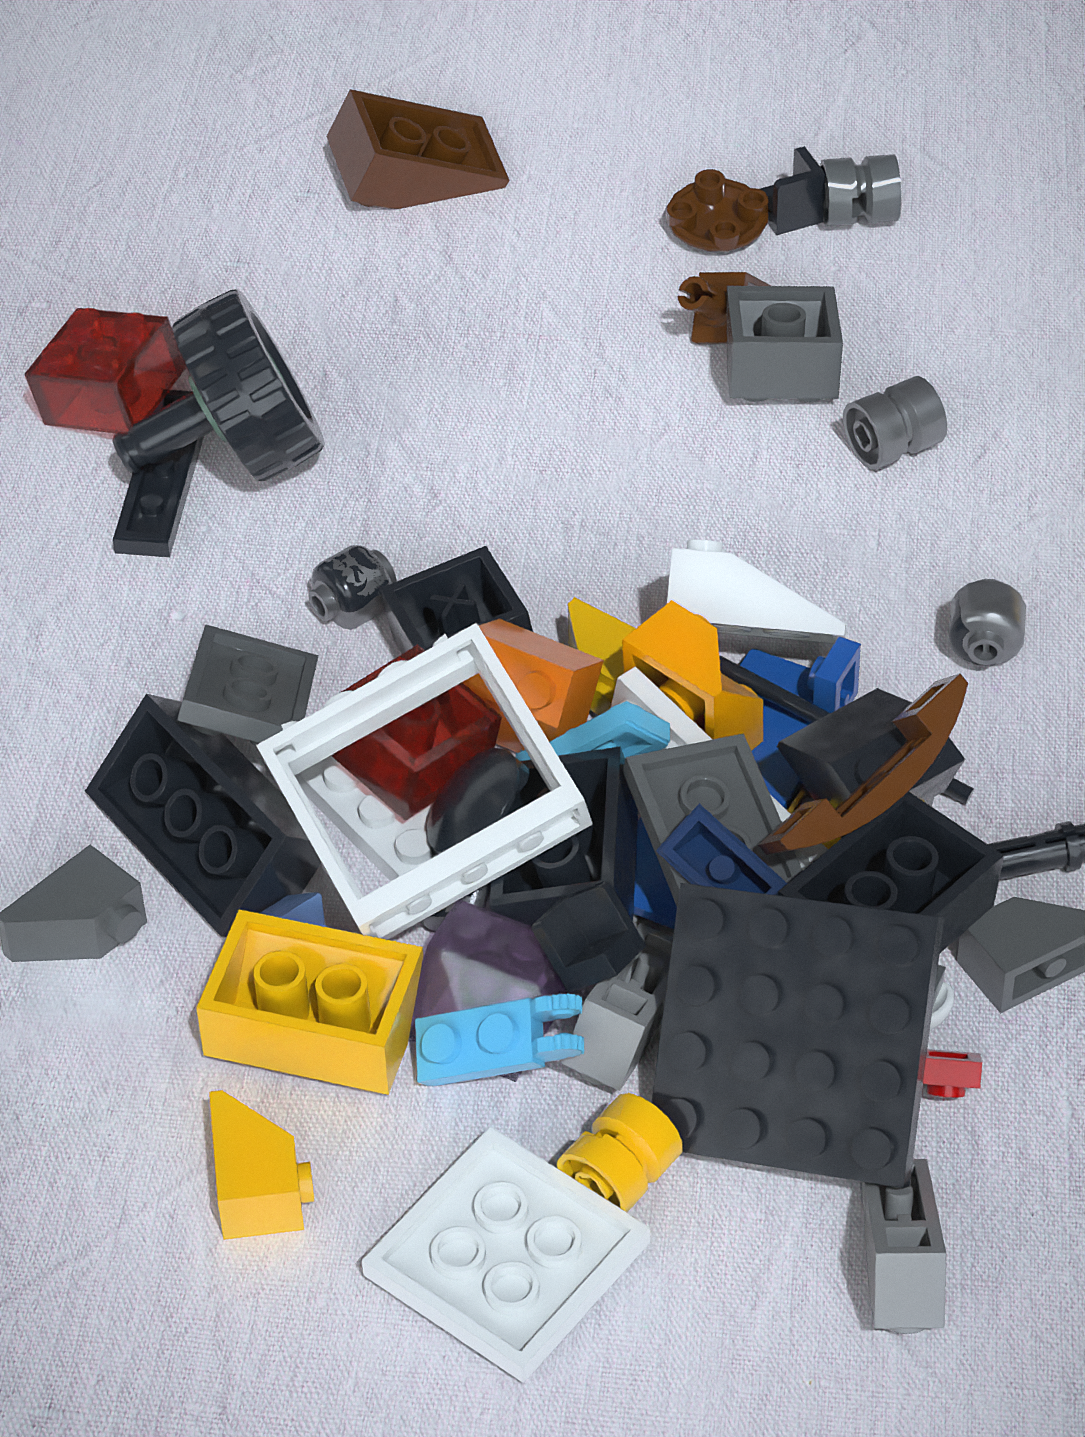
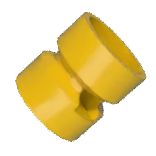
(625, 1151)

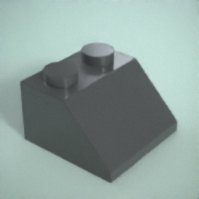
(783, 343)

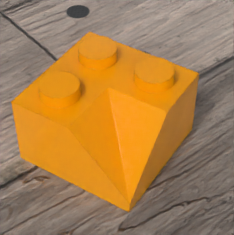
(682, 659)

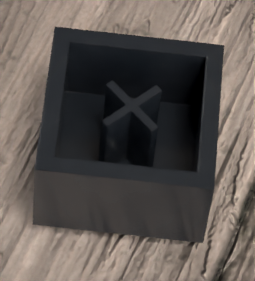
(450, 600)

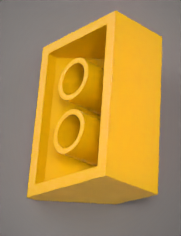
(311, 1001)

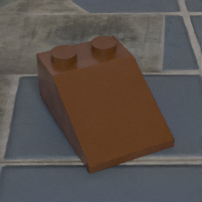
(411, 152)

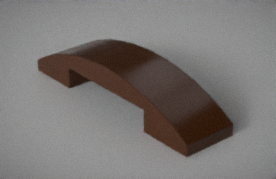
(925, 726)

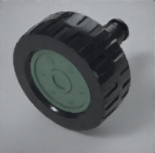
(237, 390)

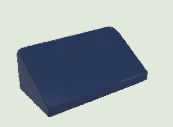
(715, 857)

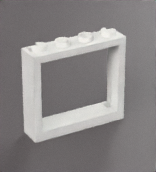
(474, 860)

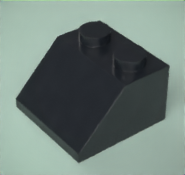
(853, 742)

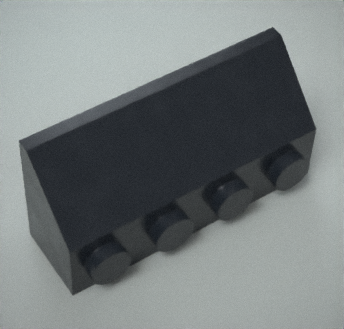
(202, 815)

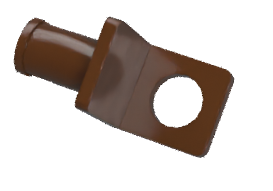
(710, 301)

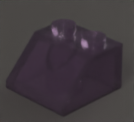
(482, 962)

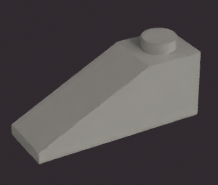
(623, 1014)
(905, 1254)

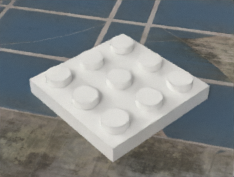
(506, 1253)

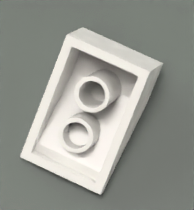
(744, 599)

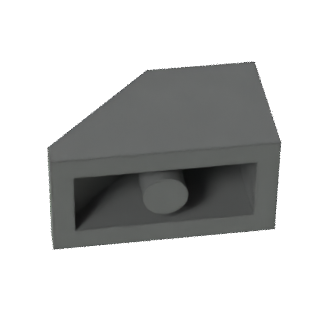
(74, 912)
(1023, 950)

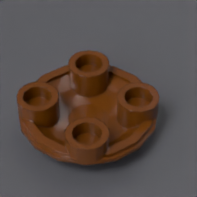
(717, 212)

